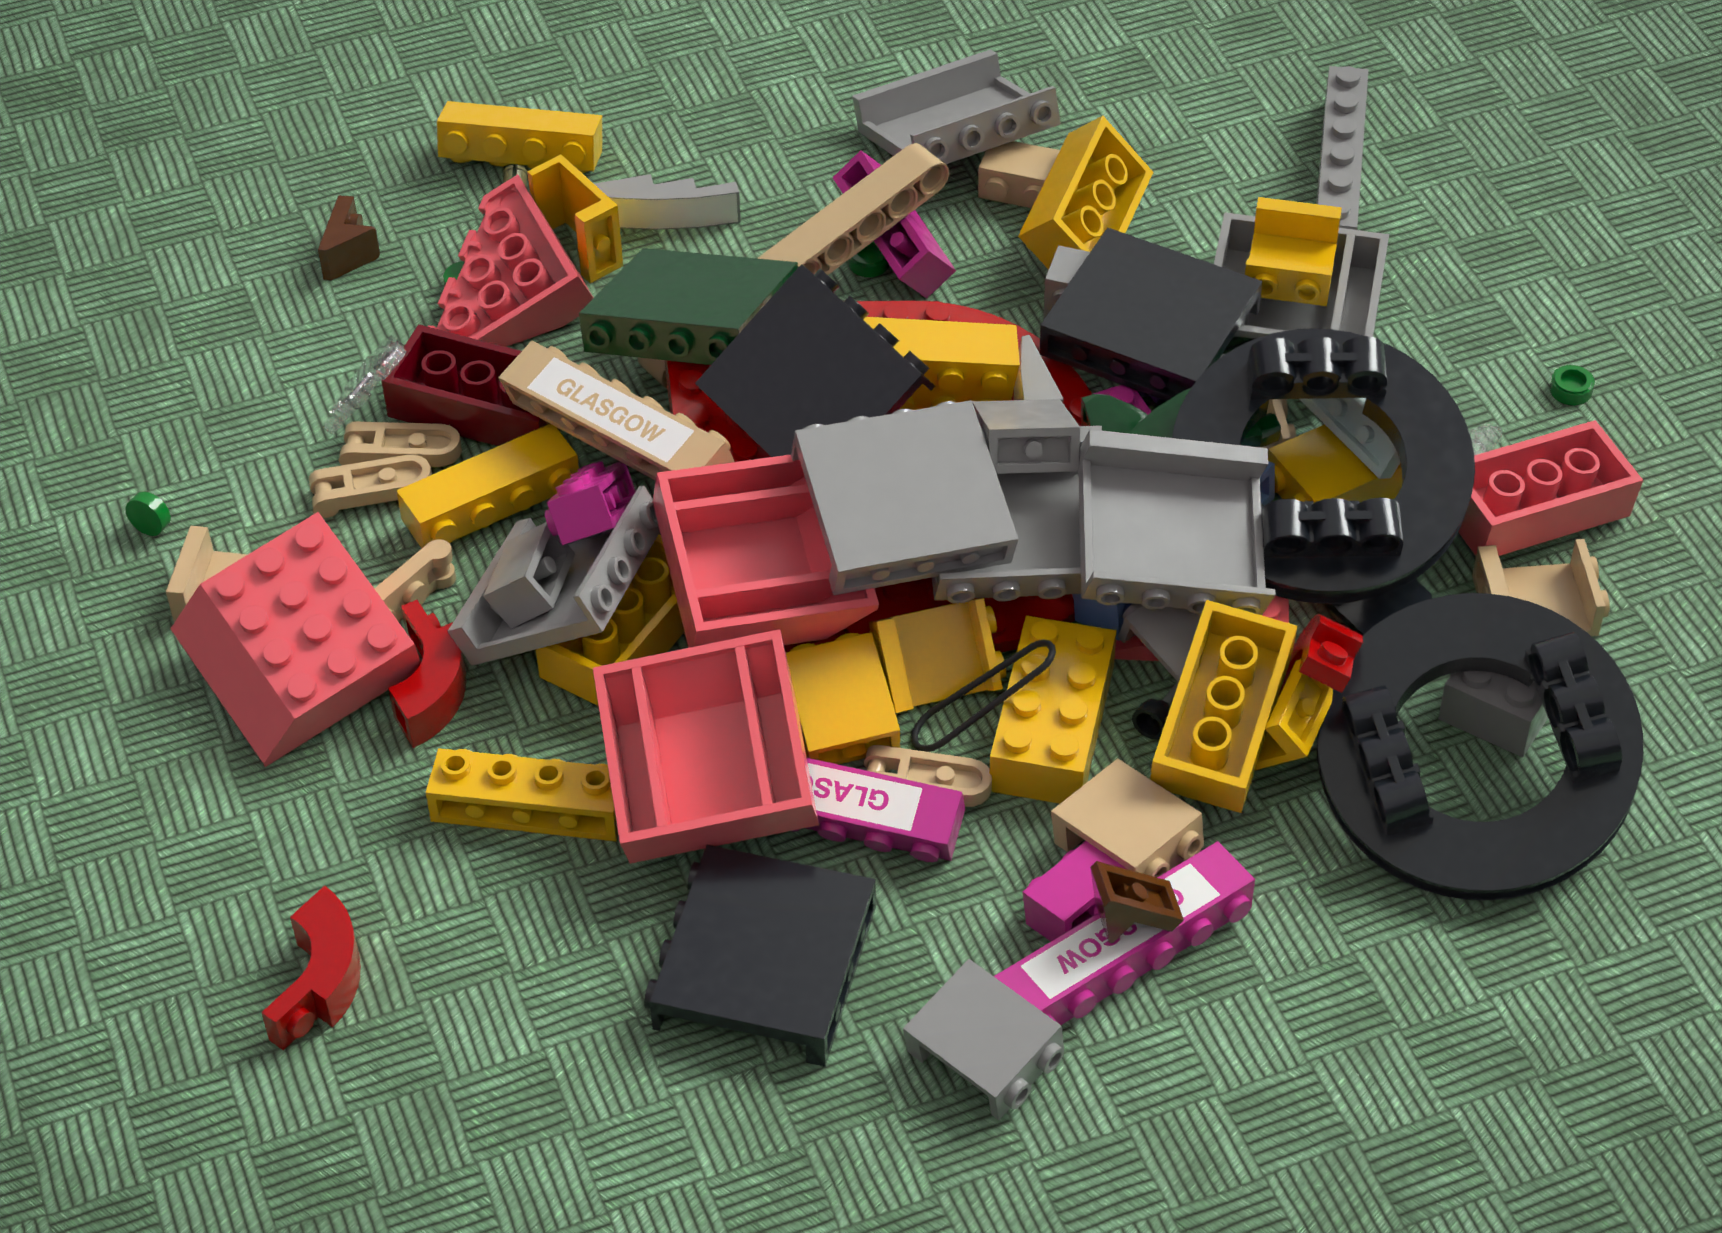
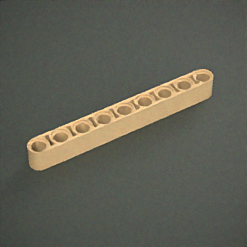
(854, 219)

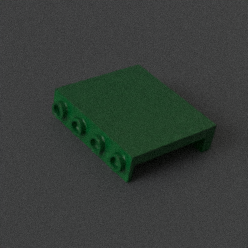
(679, 305)

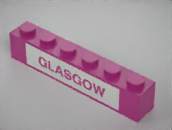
(885, 811)
(1084, 968)

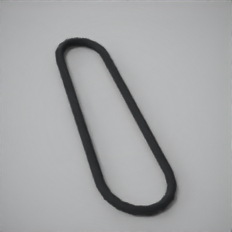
(932, 747)

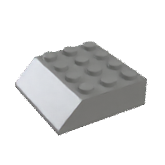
(1352, 291)

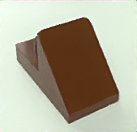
(346, 241)
(1132, 897)

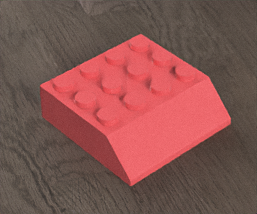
(750, 554)
(293, 639)
(704, 747)

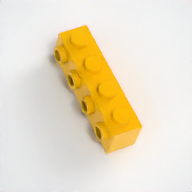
(518, 135)
(487, 486)
(522, 794)

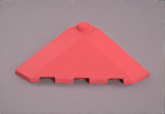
(512, 274)

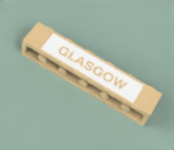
(608, 414)

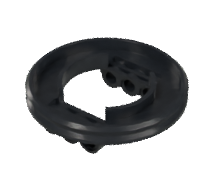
(1336, 545)
(1380, 791)

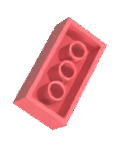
(1548, 489)

